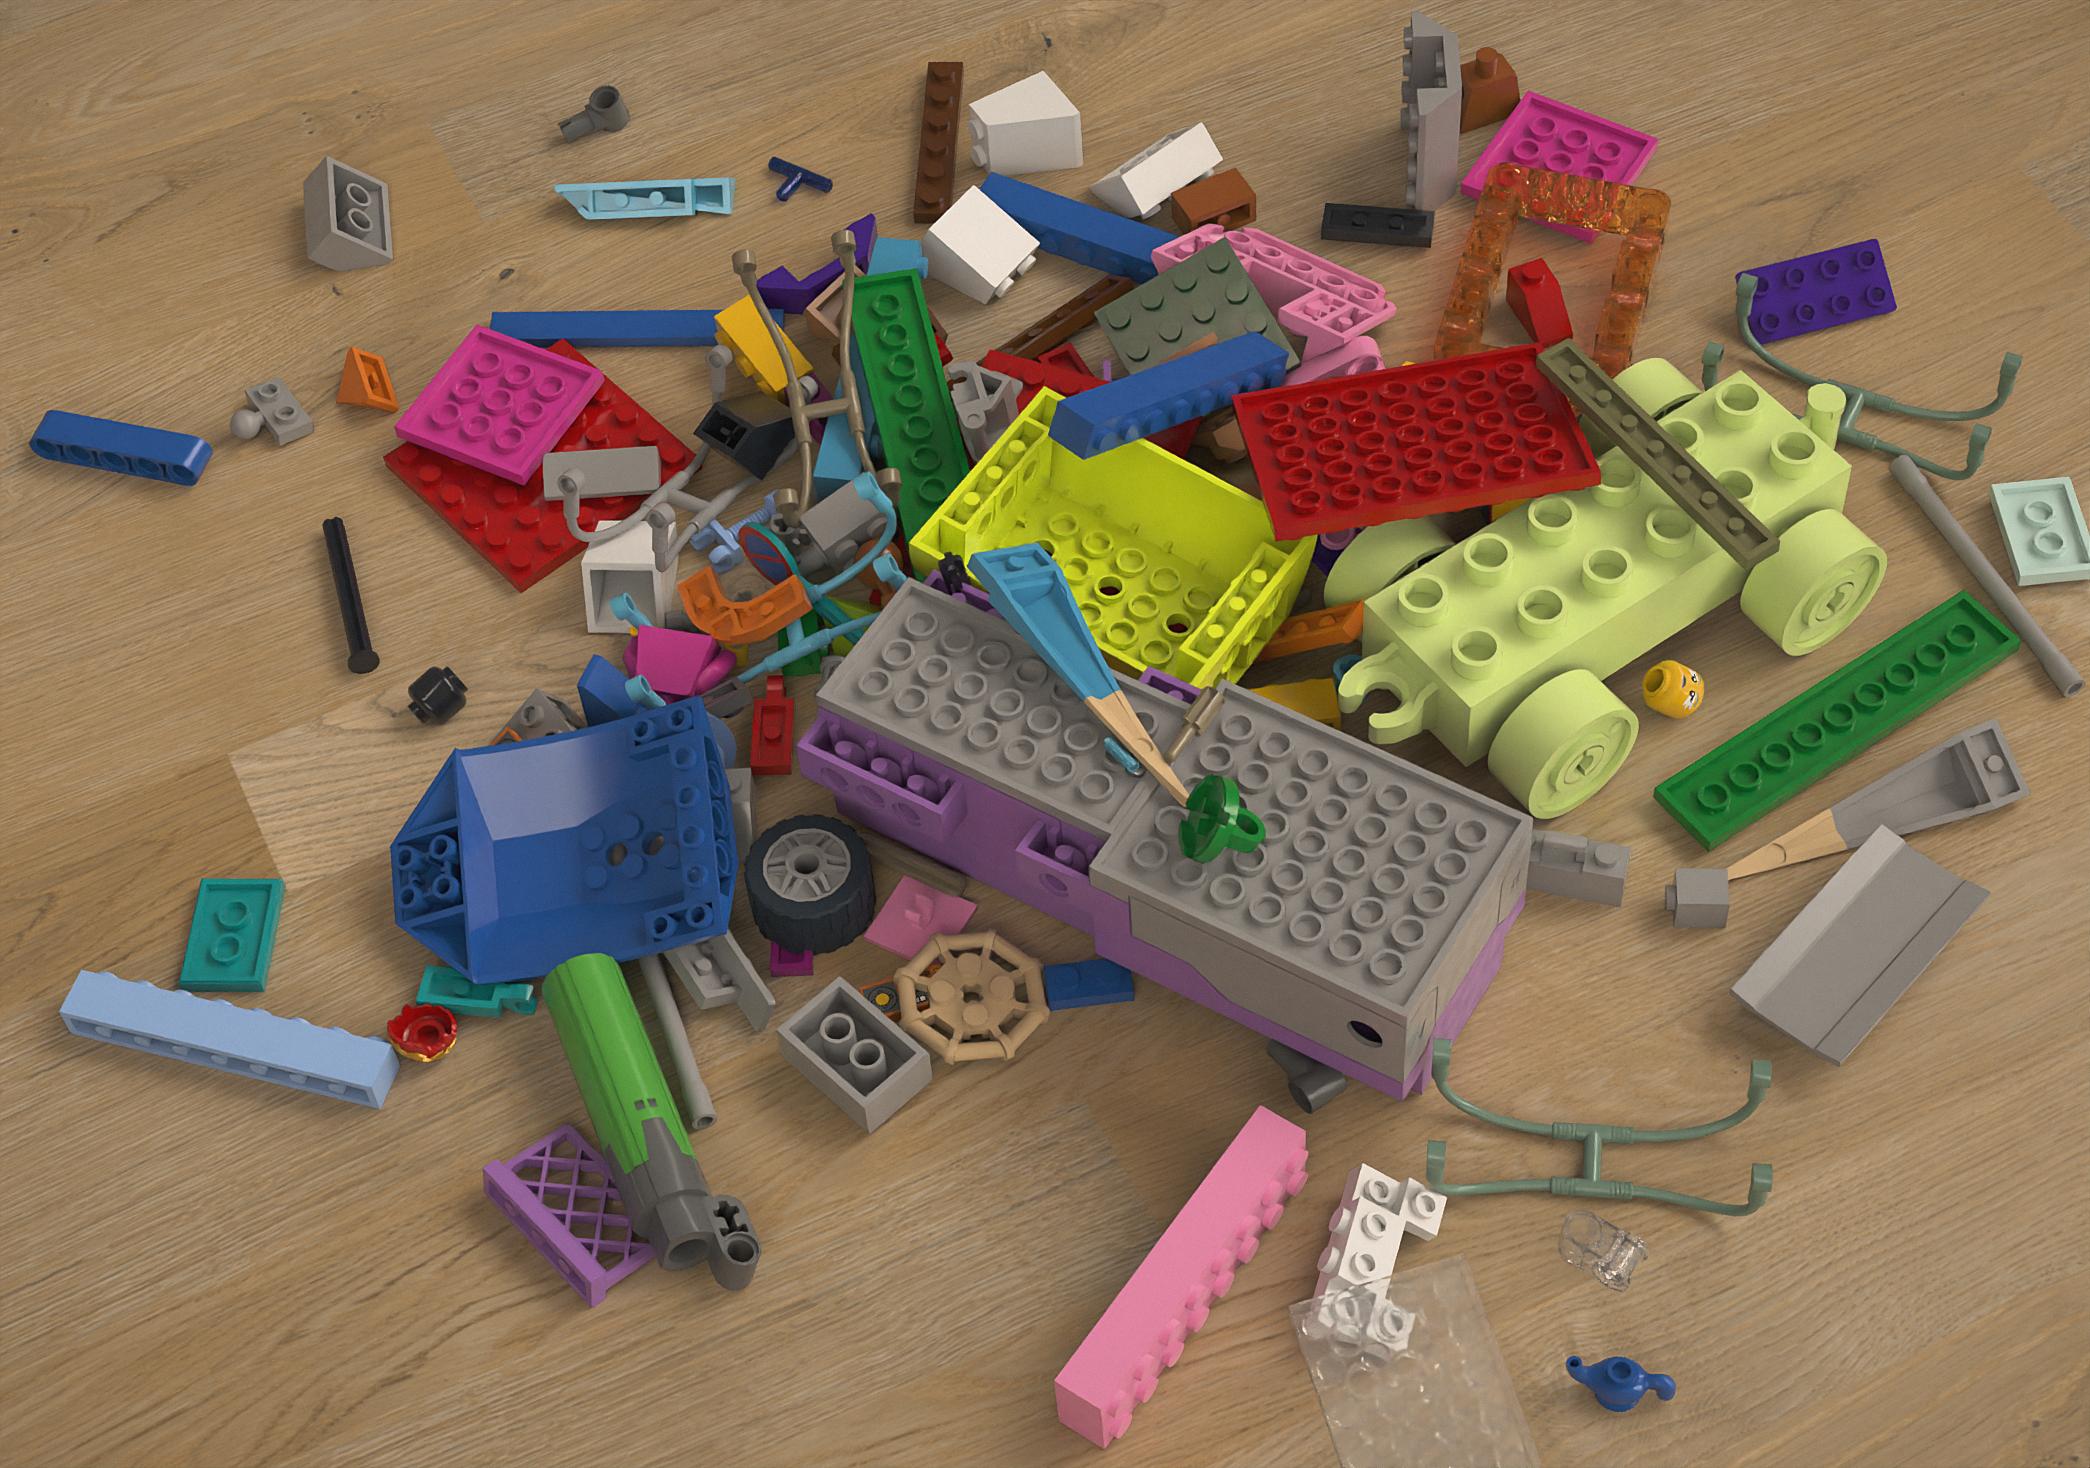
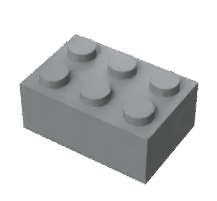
(854, 1054)

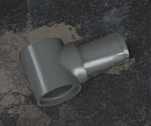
(604, 111)
(1309, 1080)

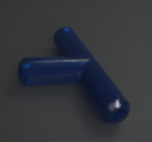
(797, 176)

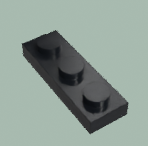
(1377, 225)

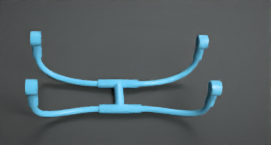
(885, 567)

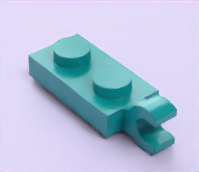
(461, 996)

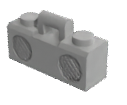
(1577, 867)

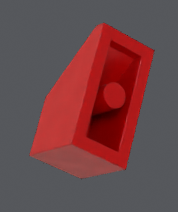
(1538, 302)

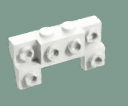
(1371, 1226)

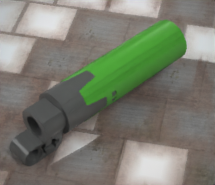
(642, 1127)

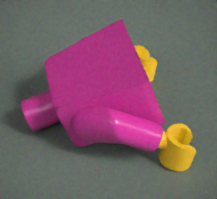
(679, 662)

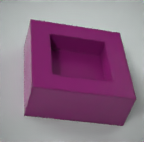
(788, 964)

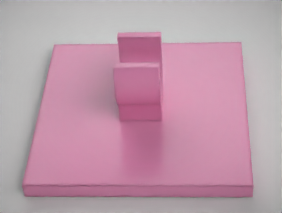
(915, 914)

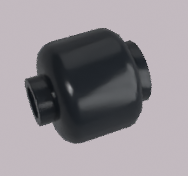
(437, 695)

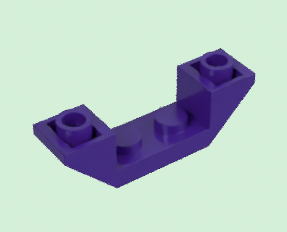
(783, 291)

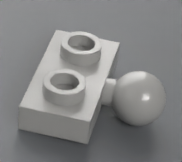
(276, 410)

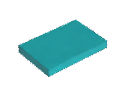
(232, 935)

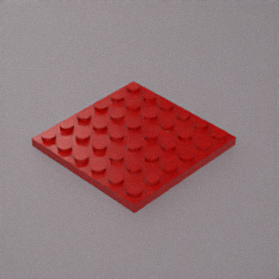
(512, 521)

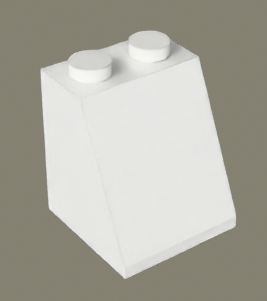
(1026, 129)
(978, 248)
(626, 566)

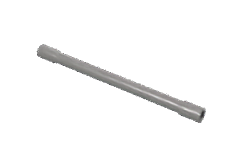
(2054, 662)
(693, 1089)

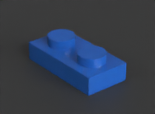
(1087, 984)

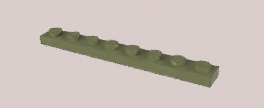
(1658, 454)

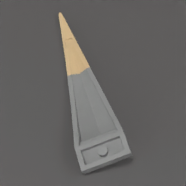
(1941, 786)

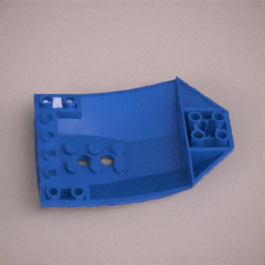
(516, 838)

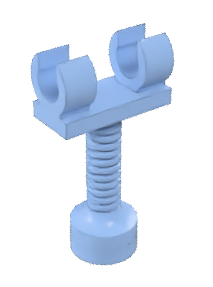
(729, 552)

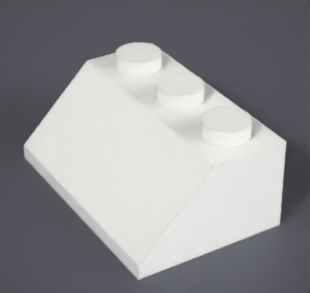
(1158, 171)

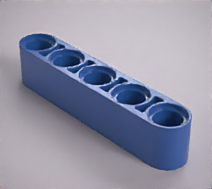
(121, 447)

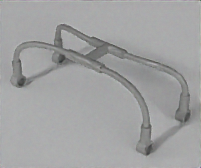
(657, 512)

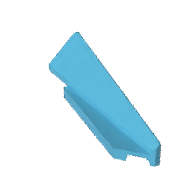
(650, 198)

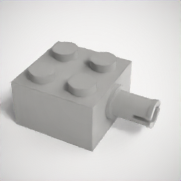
(838, 530)

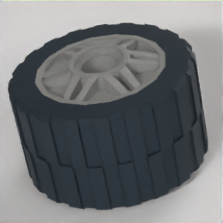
(810, 884)

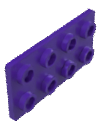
(1819, 291)

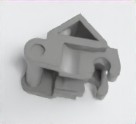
(984, 405)

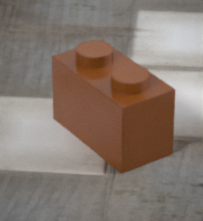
(1216, 200)

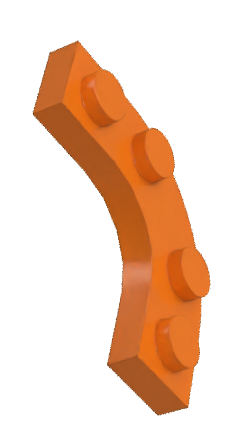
(741, 621)

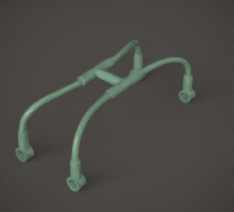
(1858, 397)
(1593, 1137)

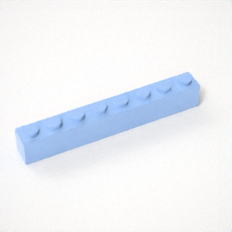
(231, 1038)

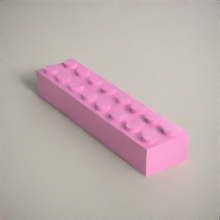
(1182, 1278)

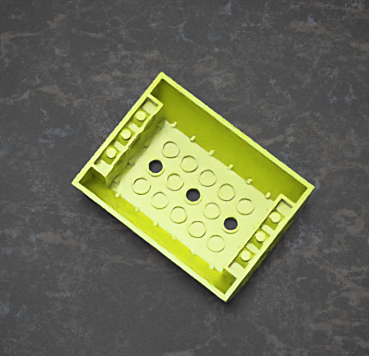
(1132, 521)

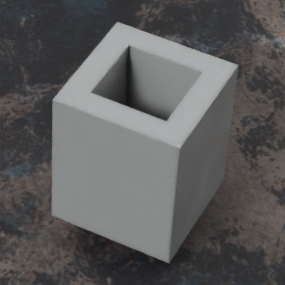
(1698, 897)

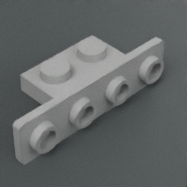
(721, 975)

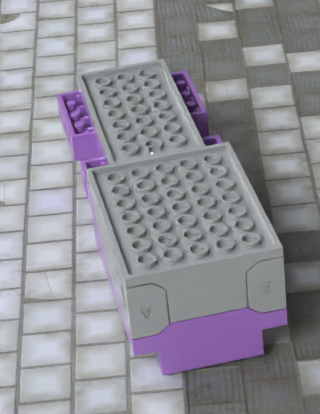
(1340, 935)

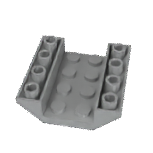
(1431, 111)

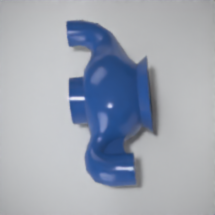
(1620, 1381)

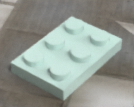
(2042, 530)

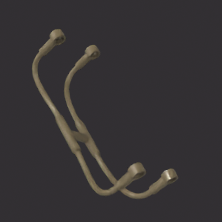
(887, 479)

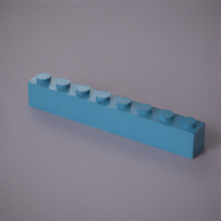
(838, 455)

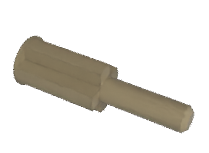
(1196, 720)

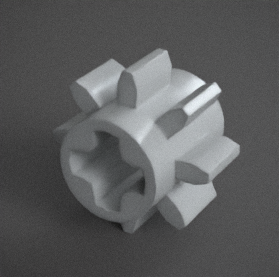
(791, 538)

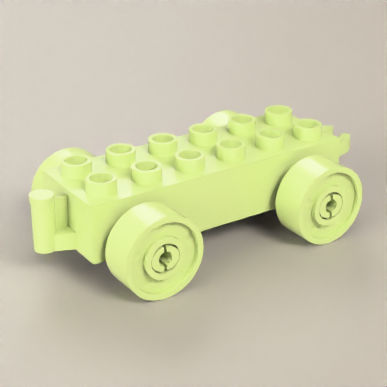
(1524, 619)

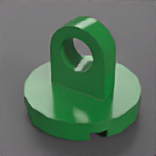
(1217, 821)

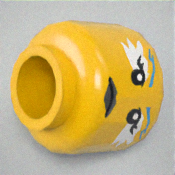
(1673, 689)

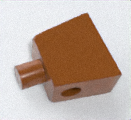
(1488, 90)

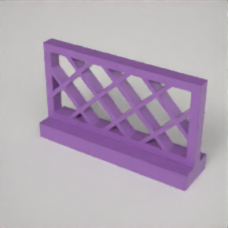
(544, 1226)

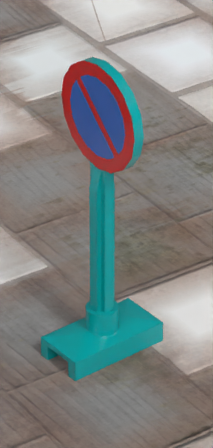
(777, 564)

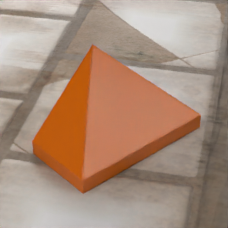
(366, 382)

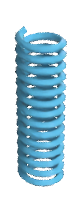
(1122, 758)

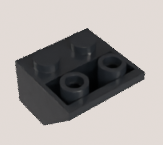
(748, 431)

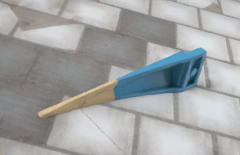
(1039, 605)

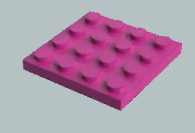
(1565, 141)
(499, 404)

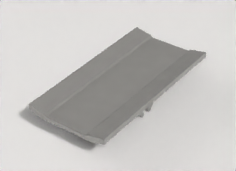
(1858, 946)

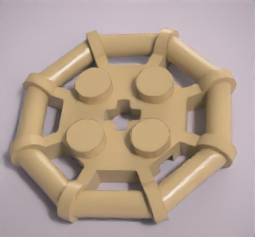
(976, 975)

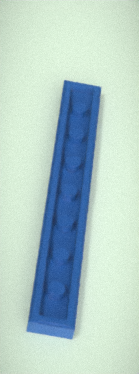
(614, 327)

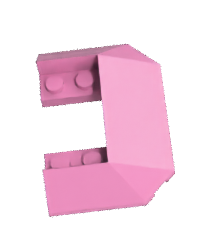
(1297, 286)

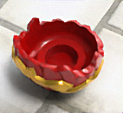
(423, 1032)

